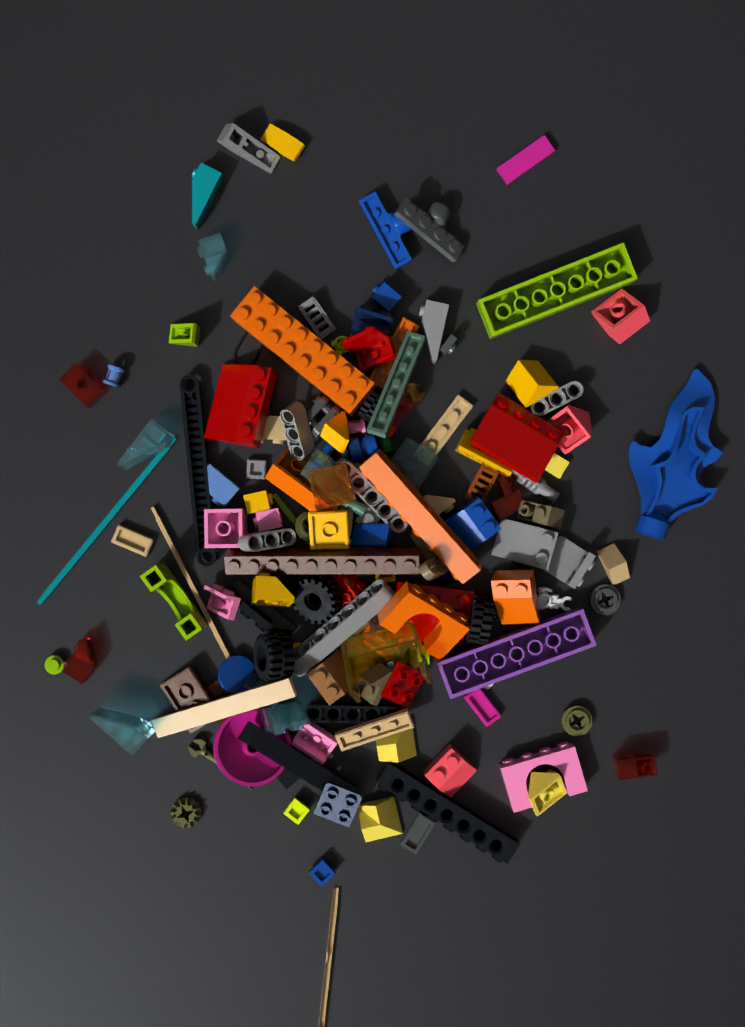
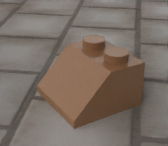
(330, 677)

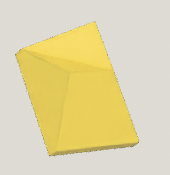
(397, 747)
(545, 790)
(379, 819)

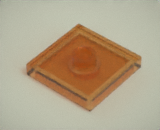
(331, 486)

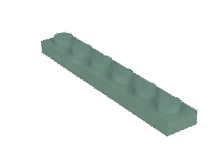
(396, 384)

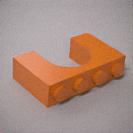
(412, 601)

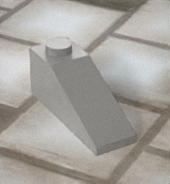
(248, 147)
(433, 324)

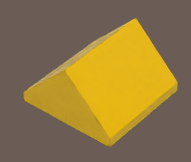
(530, 382)

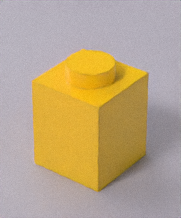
(258, 501)

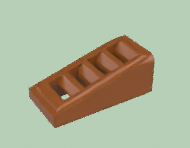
(494, 473)

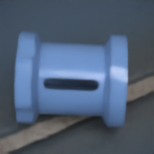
(113, 376)

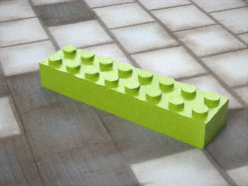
(556, 291)

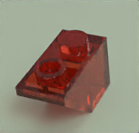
(82, 662)
(634, 766)

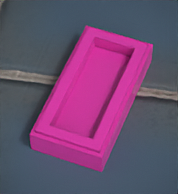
(482, 706)

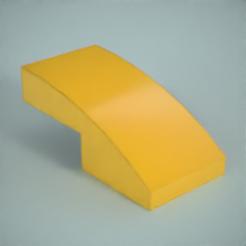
(282, 142)

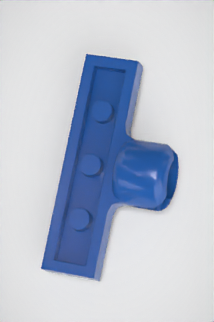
(388, 229)

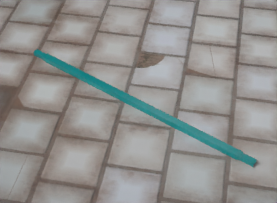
(104, 523)

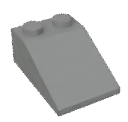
(525, 544)

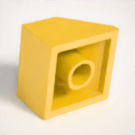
(270, 592)

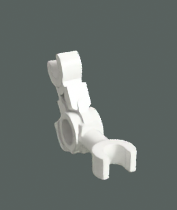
(551, 601)

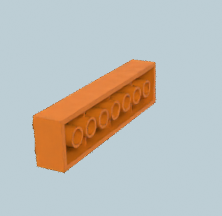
(303, 351)

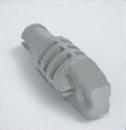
(539, 487)

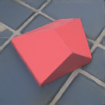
(575, 424)

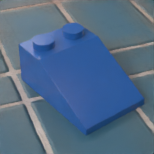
(472, 522)

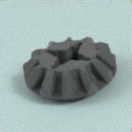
(613, 602)

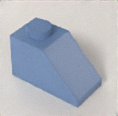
(221, 487)

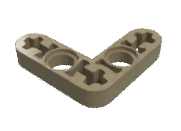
(431, 567)

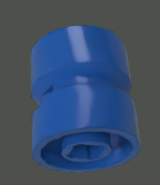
(362, 447)

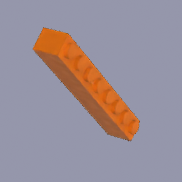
(420, 516)

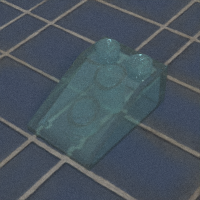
(125, 729)

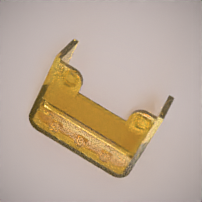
(381, 646)

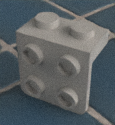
(570, 562)

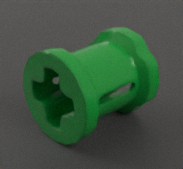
(385, 444)

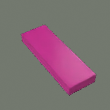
(525, 160)

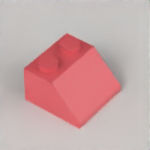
(621, 316)
(449, 771)

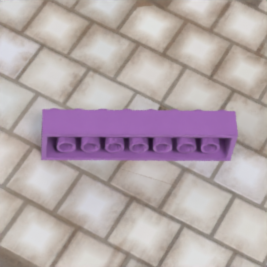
(516, 652)

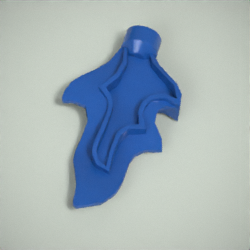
(672, 466)

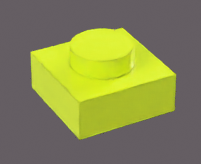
(296, 810)

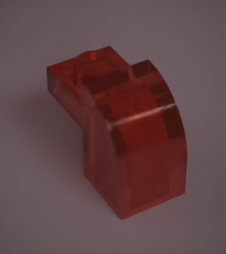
(508, 502)

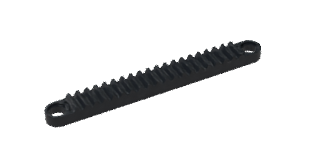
(197, 463)

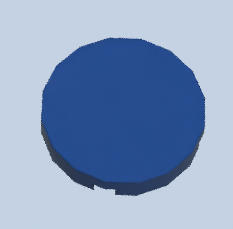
(234, 673)

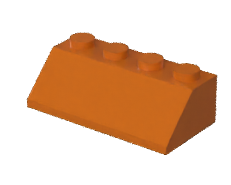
(286, 476)

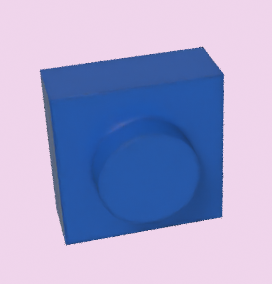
(322, 872)

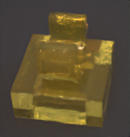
(413, 393)

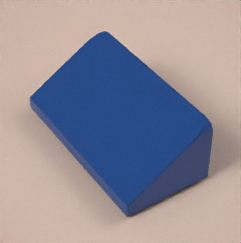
(371, 535)

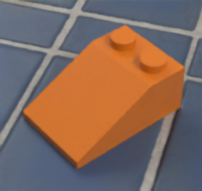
(515, 596)

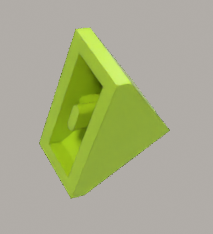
(185, 334)

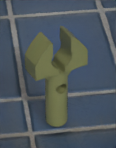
(202, 751)

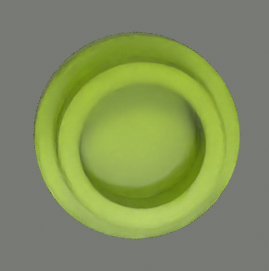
(54, 664)

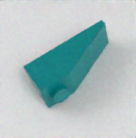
(205, 186)

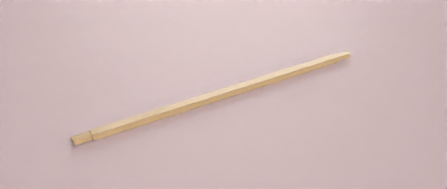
(190, 582)
(328, 958)

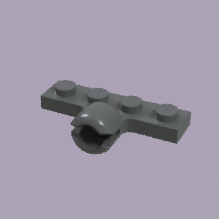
(431, 226)

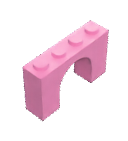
(516, 772)

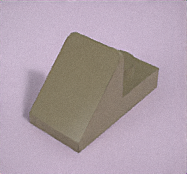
(376, 680)

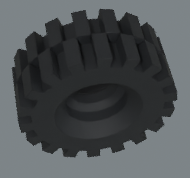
(325, 590)
(480, 619)

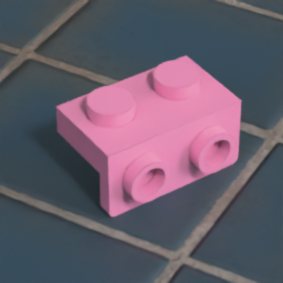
(222, 601)
(315, 742)

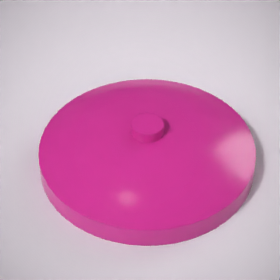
(238, 760)

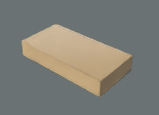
(132, 540)

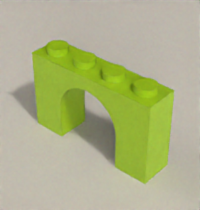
(162, 580)

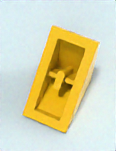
(336, 432)

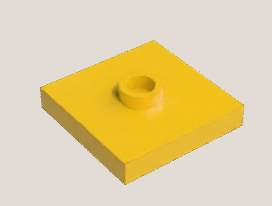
(328, 529)

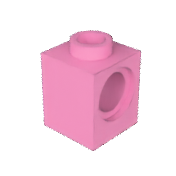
(268, 519)

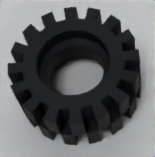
(369, 405)

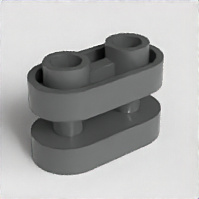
(320, 404)

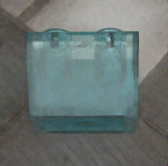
(284, 716)

